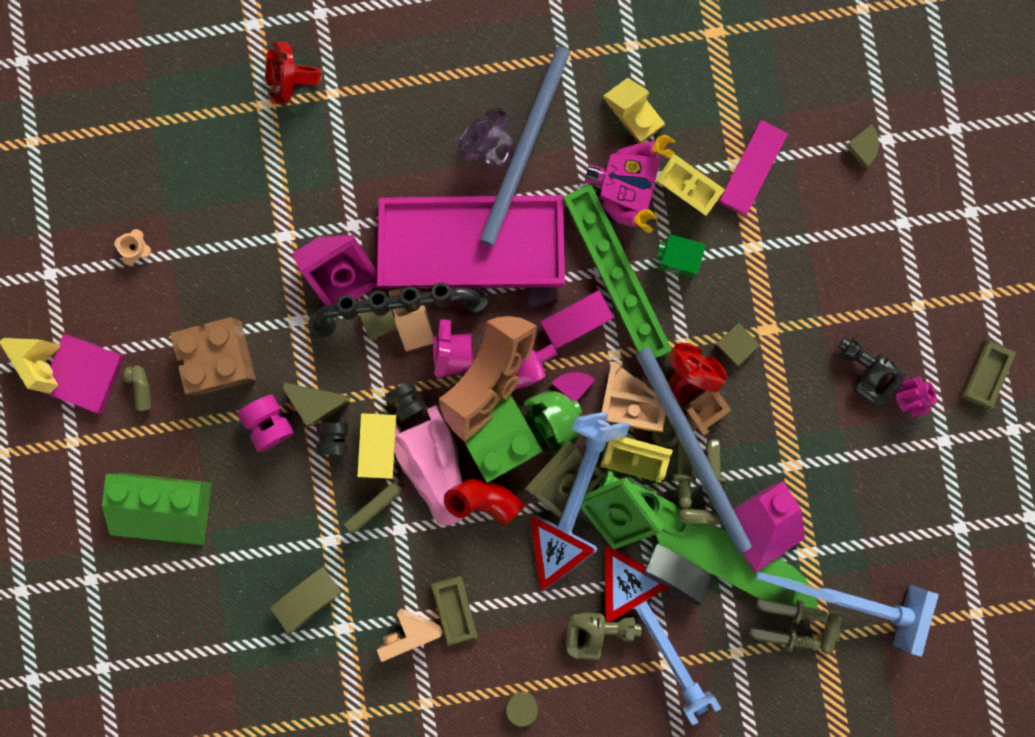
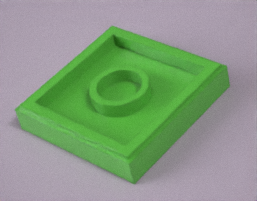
(621, 513)

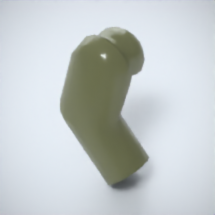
(141, 387)

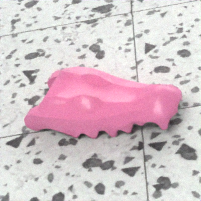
(431, 462)

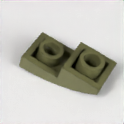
(305, 600)

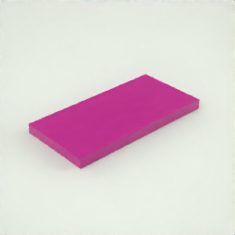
(439, 242)

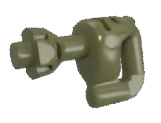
(596, 629)

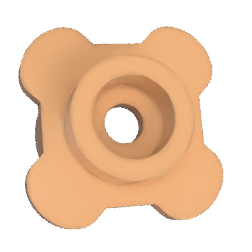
(124, 243)

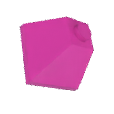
(336, 268)
(771, 524)

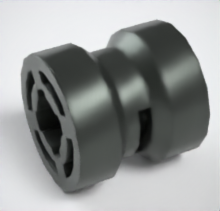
(405, 401)
(332, 439)

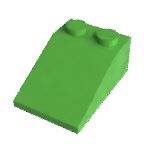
(503, 441)

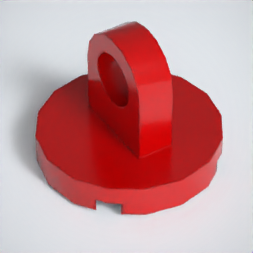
(283, 74)
(694, 372)

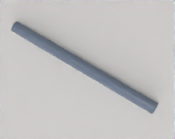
(524, 146)
(693, 450)

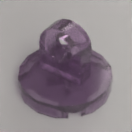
(484, 138)

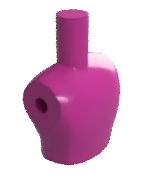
(532, 370)

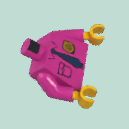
(630, 181)

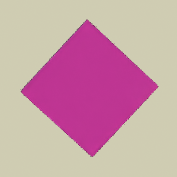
(84, 373)

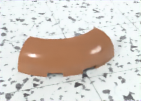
(490, 375)

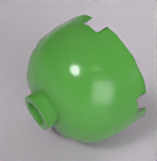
(552, 419)

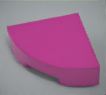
(573, 384)

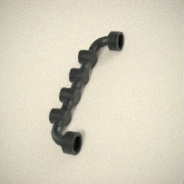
(324, 324)

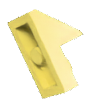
(633, 109)
(29, 361)

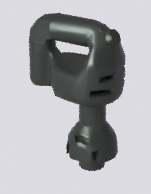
(875, 370)

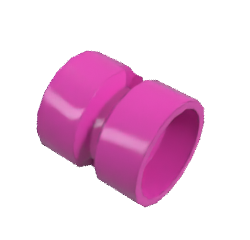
(260, 413)

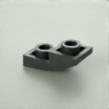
(678, 573)

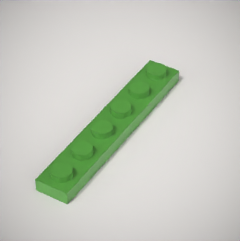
(616, 271)

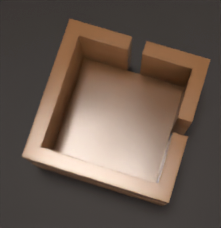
(213, 356)

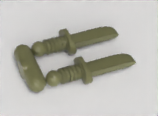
(685, 477)
(797, 611)

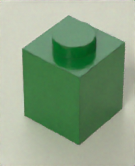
(680, 256)

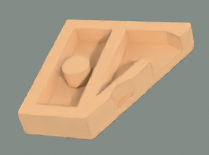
(632, 402)

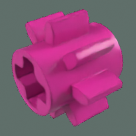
(916, 396)

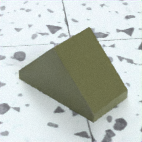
(314, 404)

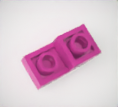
(577, 319)

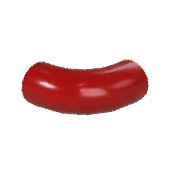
(485, 497)

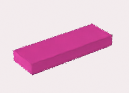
(753, 168)

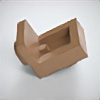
(705, 410)

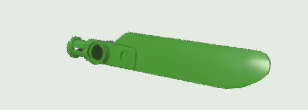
(714, 552)

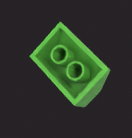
(156, 507)

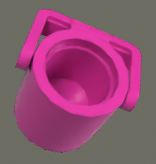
(451, 352)

